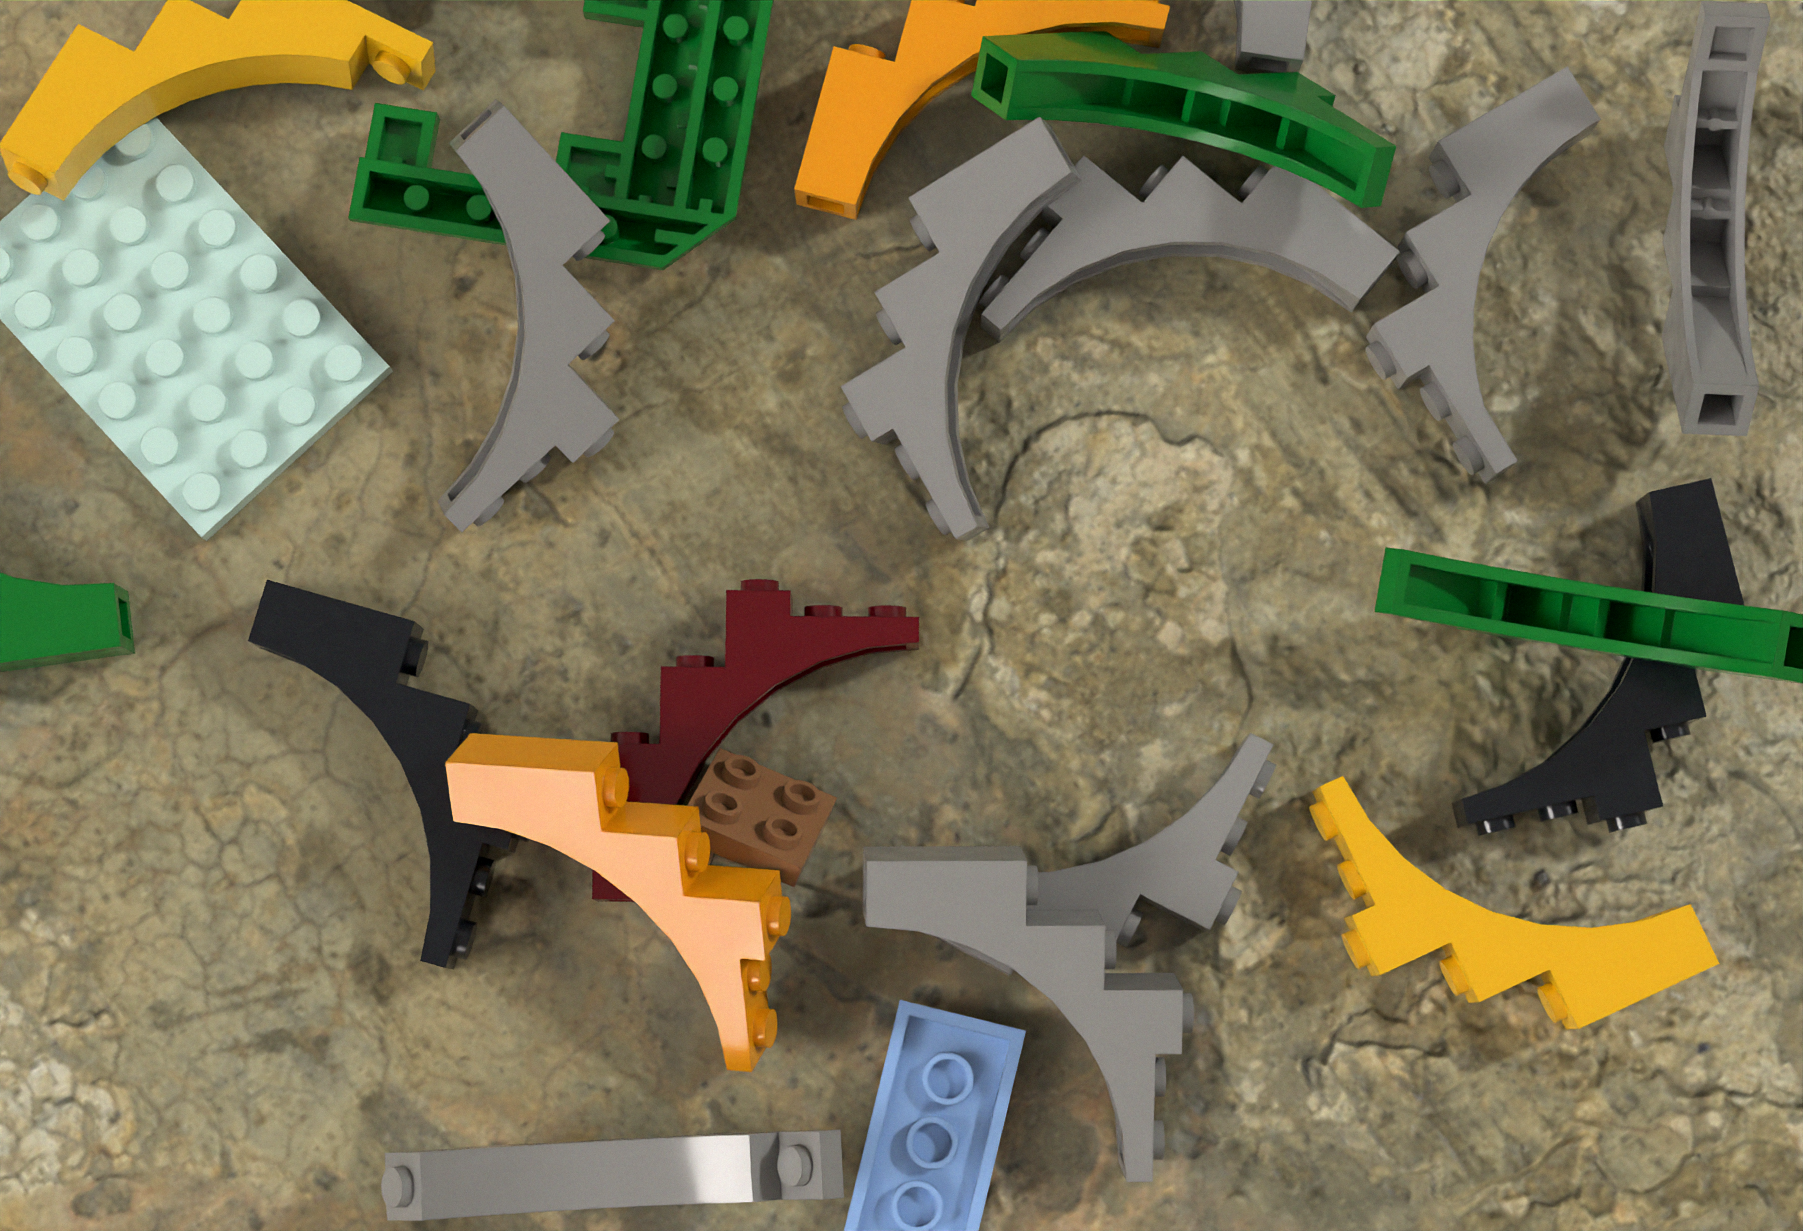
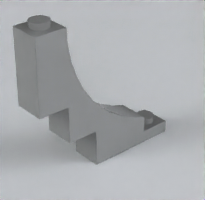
(613, 1174)

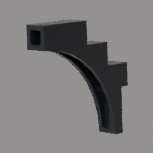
(371, 663)
(1609, 755)

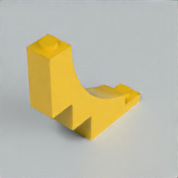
(106, 91)

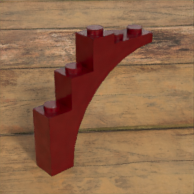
(762, 655)

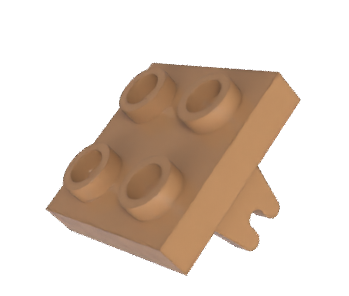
(760, 815)

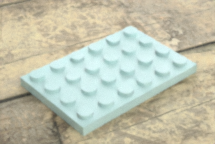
(179, 326)

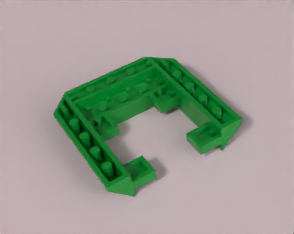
(660, 187)

